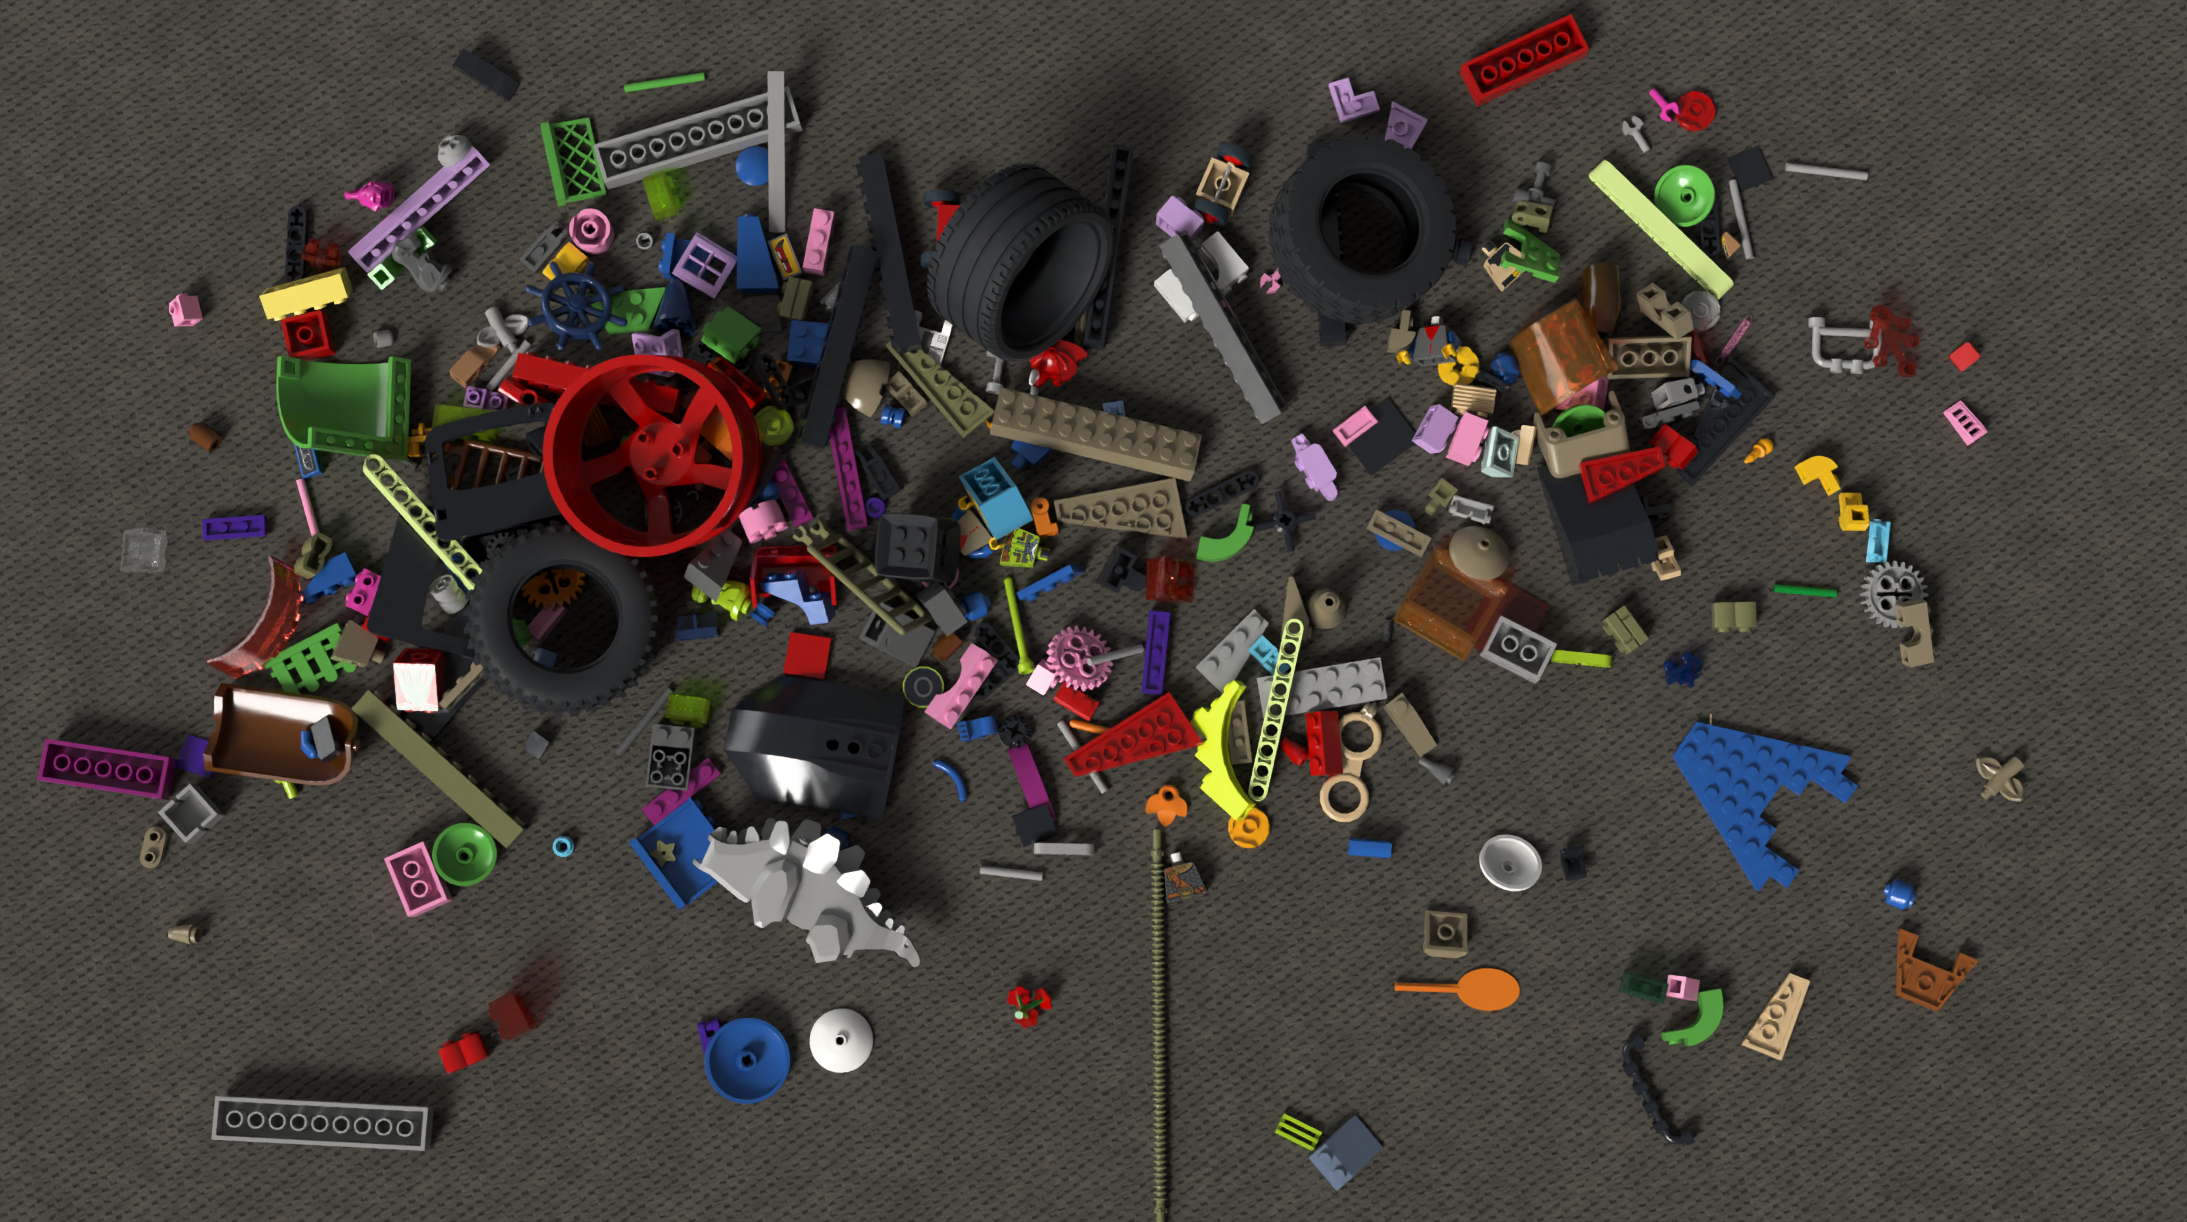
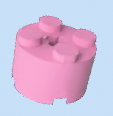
(583, 224)
(763, 521)

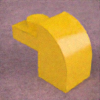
(1820, 468)
(1853, 514)

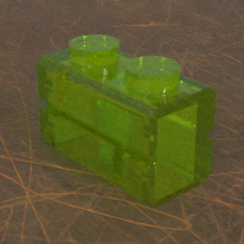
(661, 196)
(688, 709)

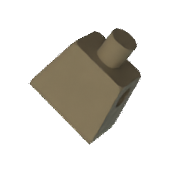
(356, 646)

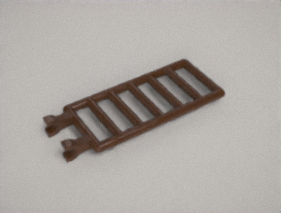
(486, 448)

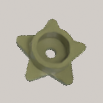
(669, 856)

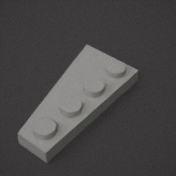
(1232, 652)

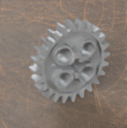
(1893, 575)

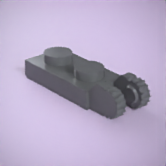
(544, 247)

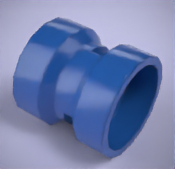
(893, 416)

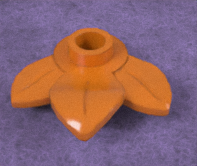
(1166, 808)

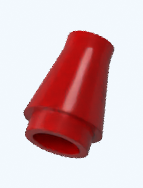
(1297, 753)

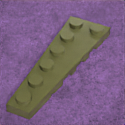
(950, 396)

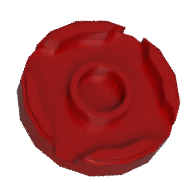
(1695, 117)

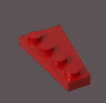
(1616, 472)

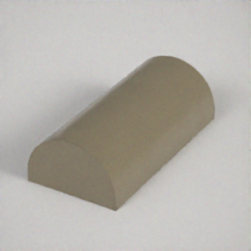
(1650, 356)

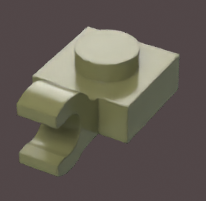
(1441, 494)

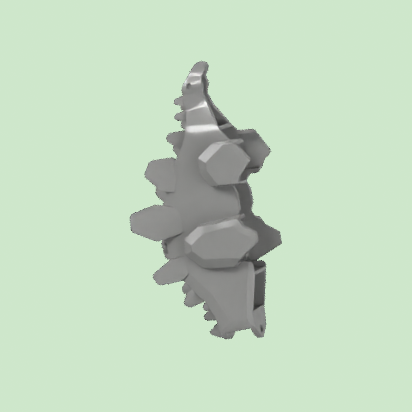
(807, 884)

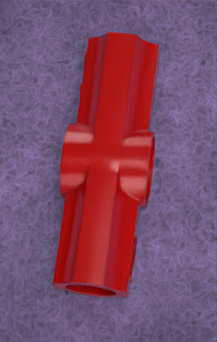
(518, 392)

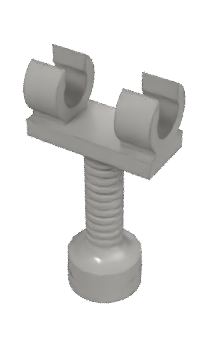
(994, 386)

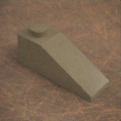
(1295, 609)
(1410, 724)

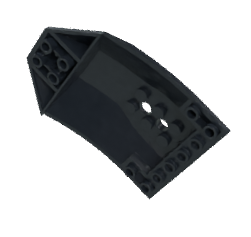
(782, 749)

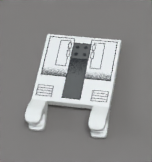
(934, 342)

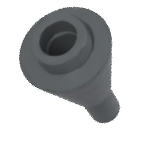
(1442, 772)

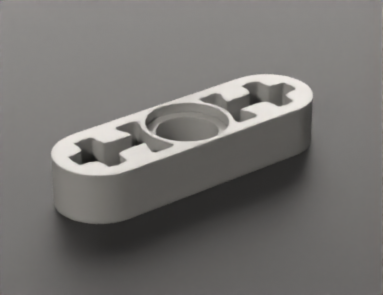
(1063, 848)

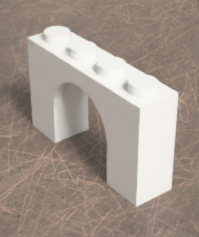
(1229, 267)

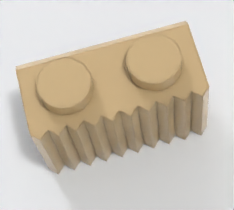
(1473, 400)

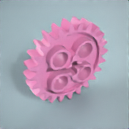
(1062, 649)

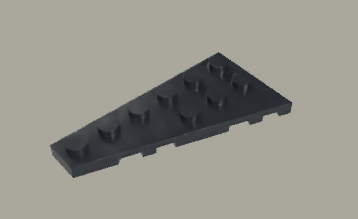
(1725, 419)

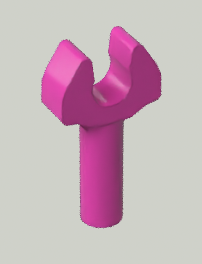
(1666, 107)

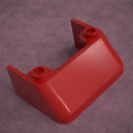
(787, 558)

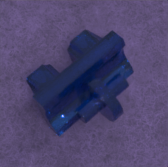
(1684, 673)

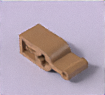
(472, 364)

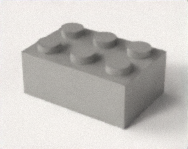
(1518, 649)

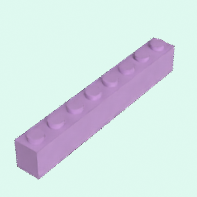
(417, 209)

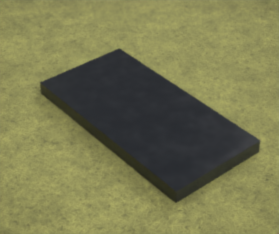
(456, 666)

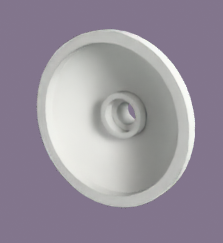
(1512, 854)
(856, 1036)

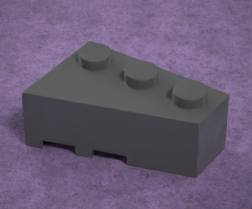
(711, 567)

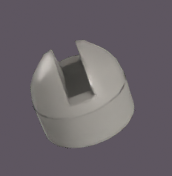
(643, 236)

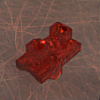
(321, 257)

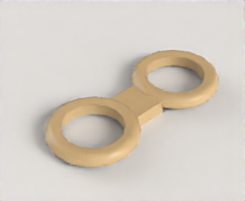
(1352, 767)

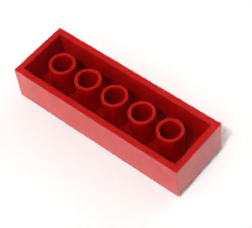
(1524, 60)

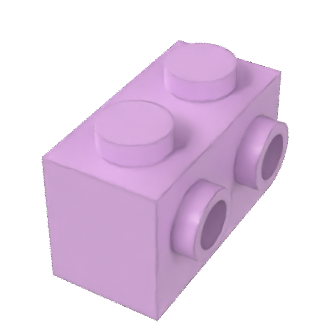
(1435, 429)

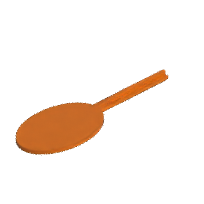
(1479, 989)

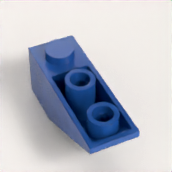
(334, 574)

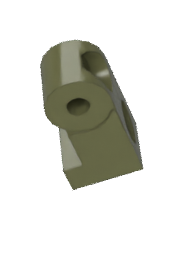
(1532, 215)

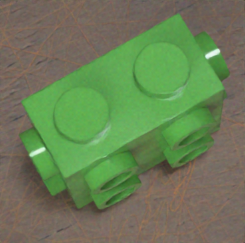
(731, 334)

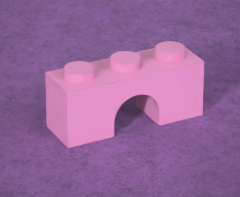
(818, 242)

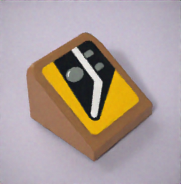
(1729, 244)

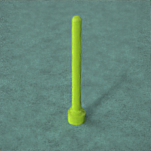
(1025, 664)

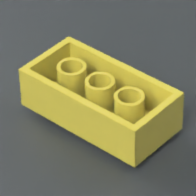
(306, 293)

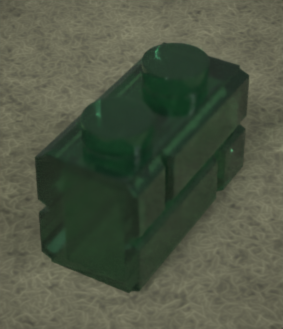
(1643, 987)

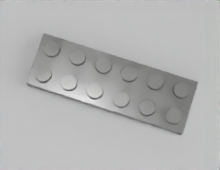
(1327, 687)

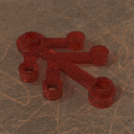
(1891, 339)

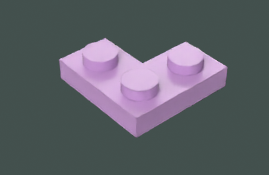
(1351, 106)

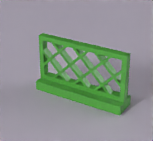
(555, 158)

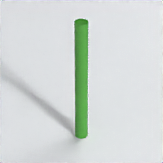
(664, 82)

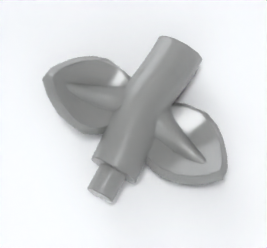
(502, 329)

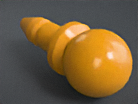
(1762, 448)

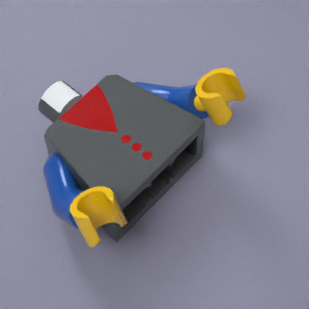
(1432, 345)

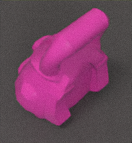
(373, 195)

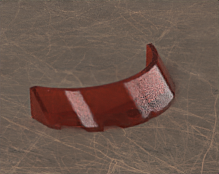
(273, 627)

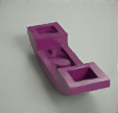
(1030, 778)

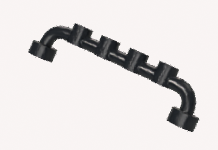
(1641, 1088)

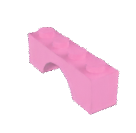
(975, 668)

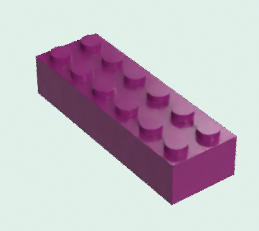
(107, 769)

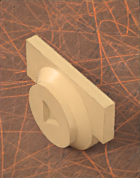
(1526, 440)

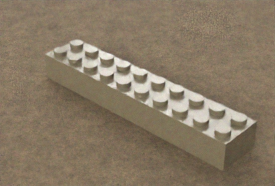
(1095, 434)

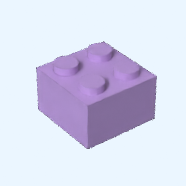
(1177, 217)

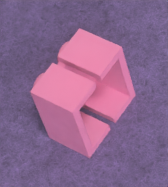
(1466, 440)

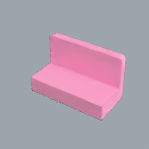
(546, 622)

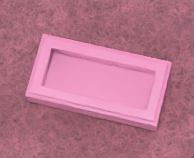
(1355, 426)

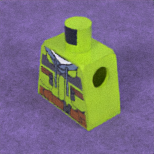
(1022, 549)

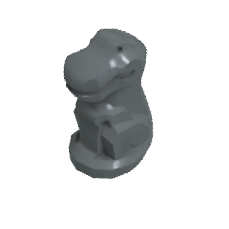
(425, 270)

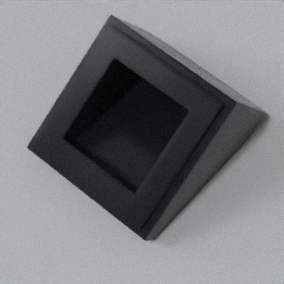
(537, 744)

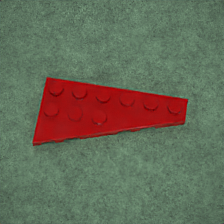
(1144, 735)

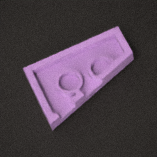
(1404, 126)

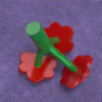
(1026, 1014)

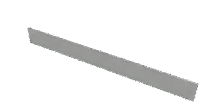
(776, 151)

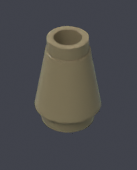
(186, 933)

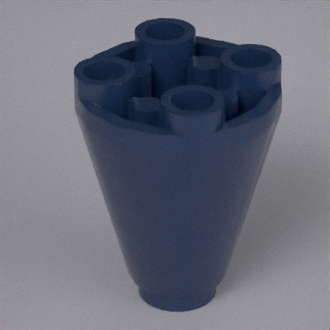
(676, 310)

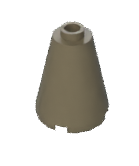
(1322, 615)

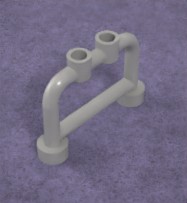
(1837, 365)

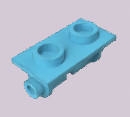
(1878, 541)

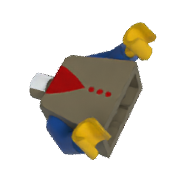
(974, 538)

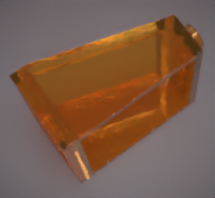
(1434, 627)

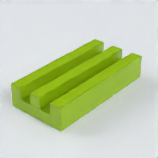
(1314, 1139)

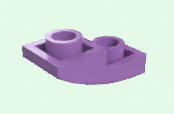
(484, 399)

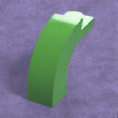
(389, 269)
(1222, 549)
(1707, 1021)

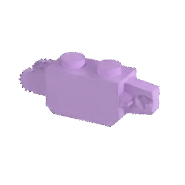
(1316, 467)

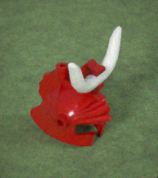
(1056, 364)

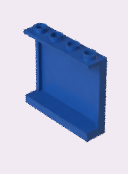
(689, 831)

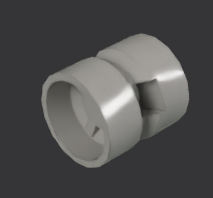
(448, 594)

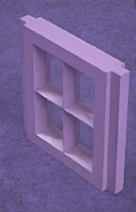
(696, 280)

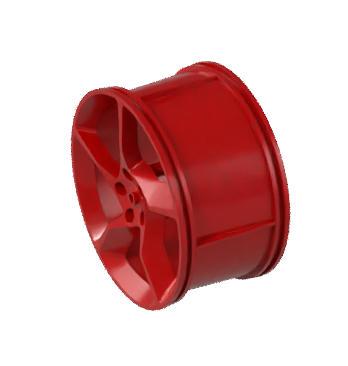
(656, 452)

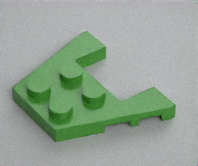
(1535, 254)

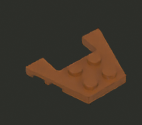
(1922, 981)

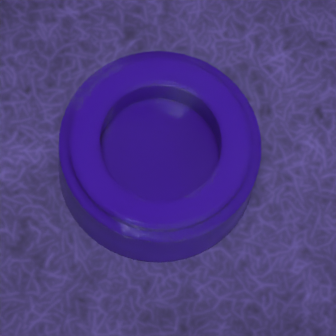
(874, 507)

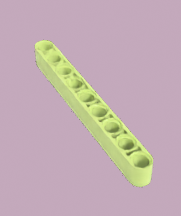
(1661, 228)
(418, 523)
(1270, 718)

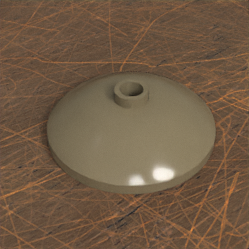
(1478, 560)

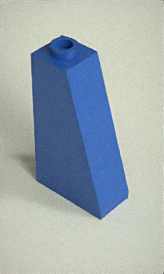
(754, 261)

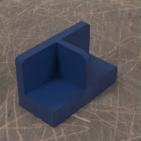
(697, 626)

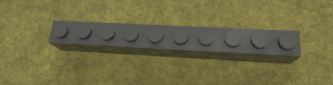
(1223, 327)

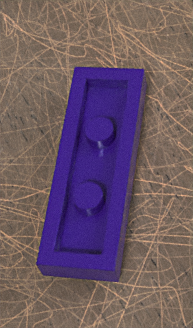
(234, 527)

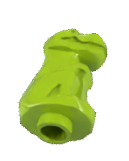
(733, 597)

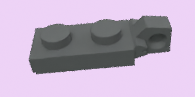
(1669, 415)

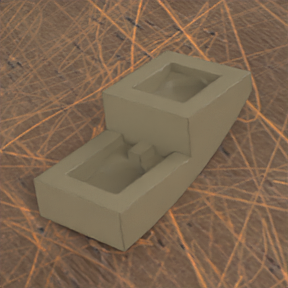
(905, 394)

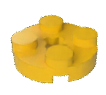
(1468, 373)

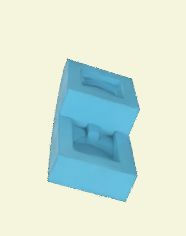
(1267, 655)

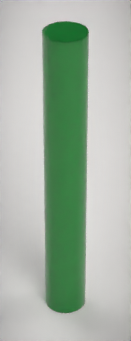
(1805, 590)

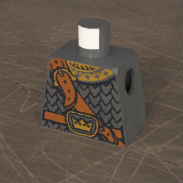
(1182, 880)

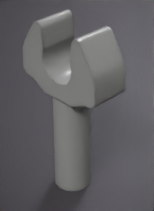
(1635, 132)

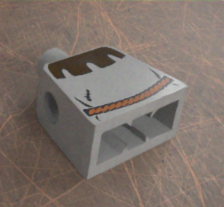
(1676, 394)

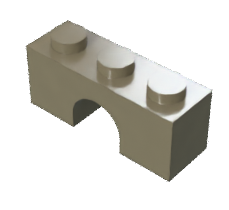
(1672, 318)
(1920, 648)

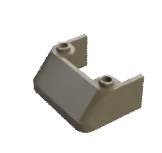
(1566, 454)

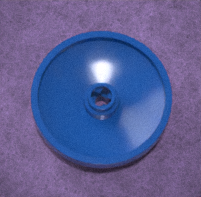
(767, 1064)

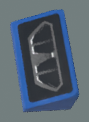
(308, 462)

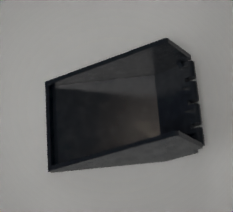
(1598, 532)

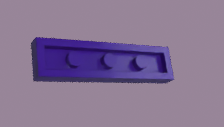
(1155, 652)

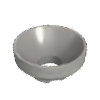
(453, 149)

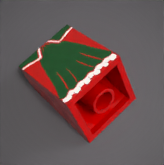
(419, 679)

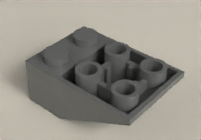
(906, 648)
(671, 756)

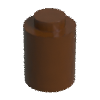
(205, 436)
(946, 646)

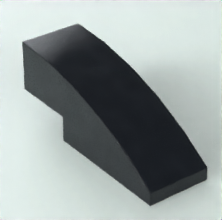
(485, 74)

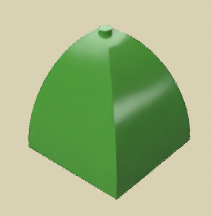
(346, 406)

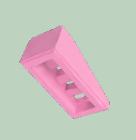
(1964, 433)

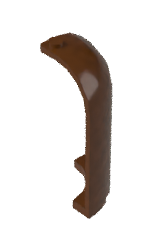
(262, 735)

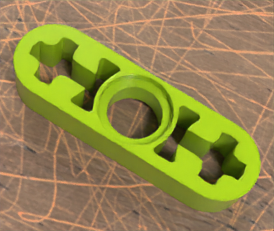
(1579, 657)

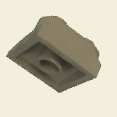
(1445, 934)

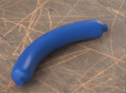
(955, 776)

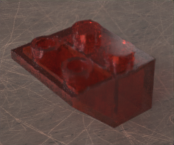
(1169, 580)

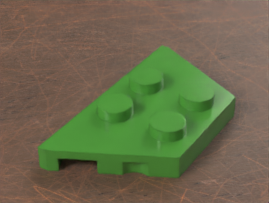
(636, 306)

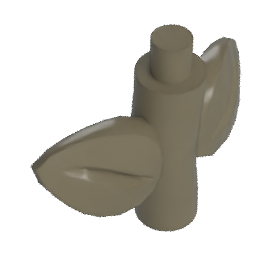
(2001, 778)

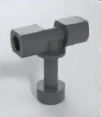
(1535, 194)

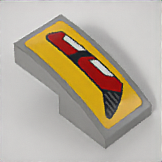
(784, 256)

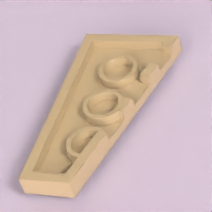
(1776, 1022)

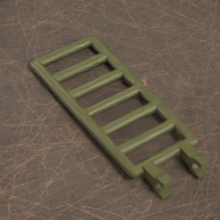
(830, 537)

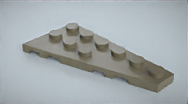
(1139, 508)

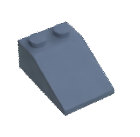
(1345, 1152)

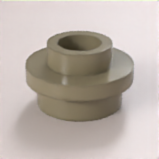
(1369, 710)

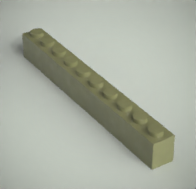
(440, 769)

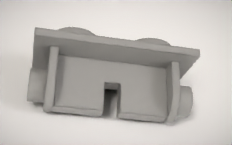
(1470, 508)

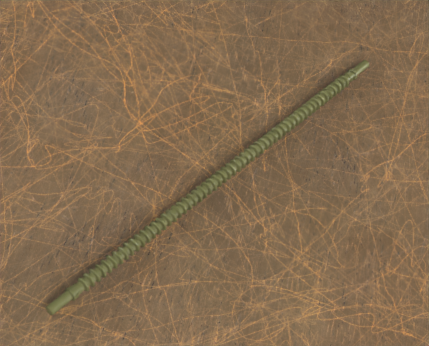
(1157, 854)

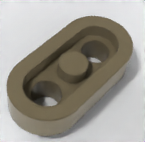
(156, 848)

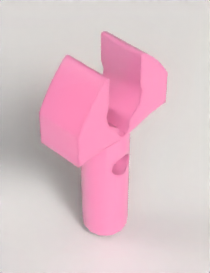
(1267, 278)

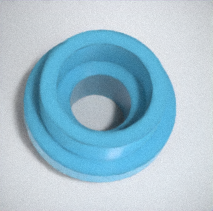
(556, 846)

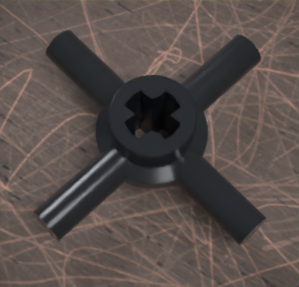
(1280, 527)

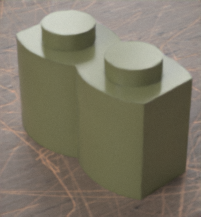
(312, 556)
(1734, 616)

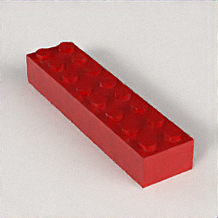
(557, 377)

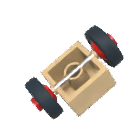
(1223, 184)

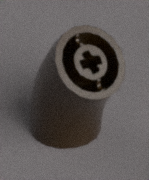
(1602, 296)

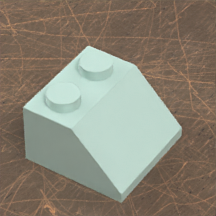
(1499, 453)

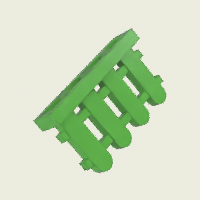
(302, 665)

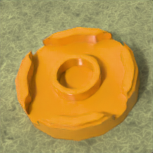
(1250, 831)

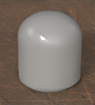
(384, 338)

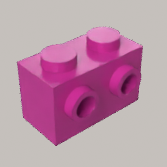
(364, 592)

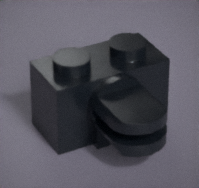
(1119, 572)

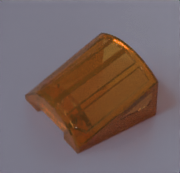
(1561, 356)

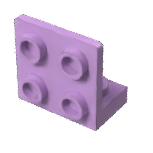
(654, 345)

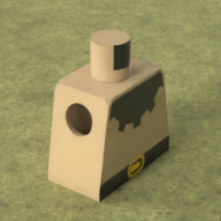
(1501, 276)

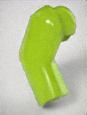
(290, 788)

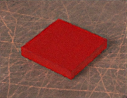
(807, 655)

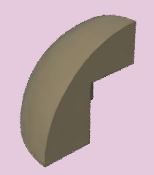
(865, 384)

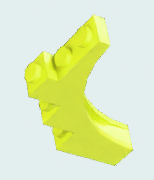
(1214, 753)

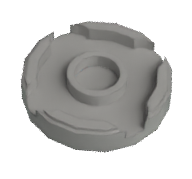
(1694, 303)

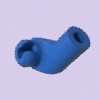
(307, 746)

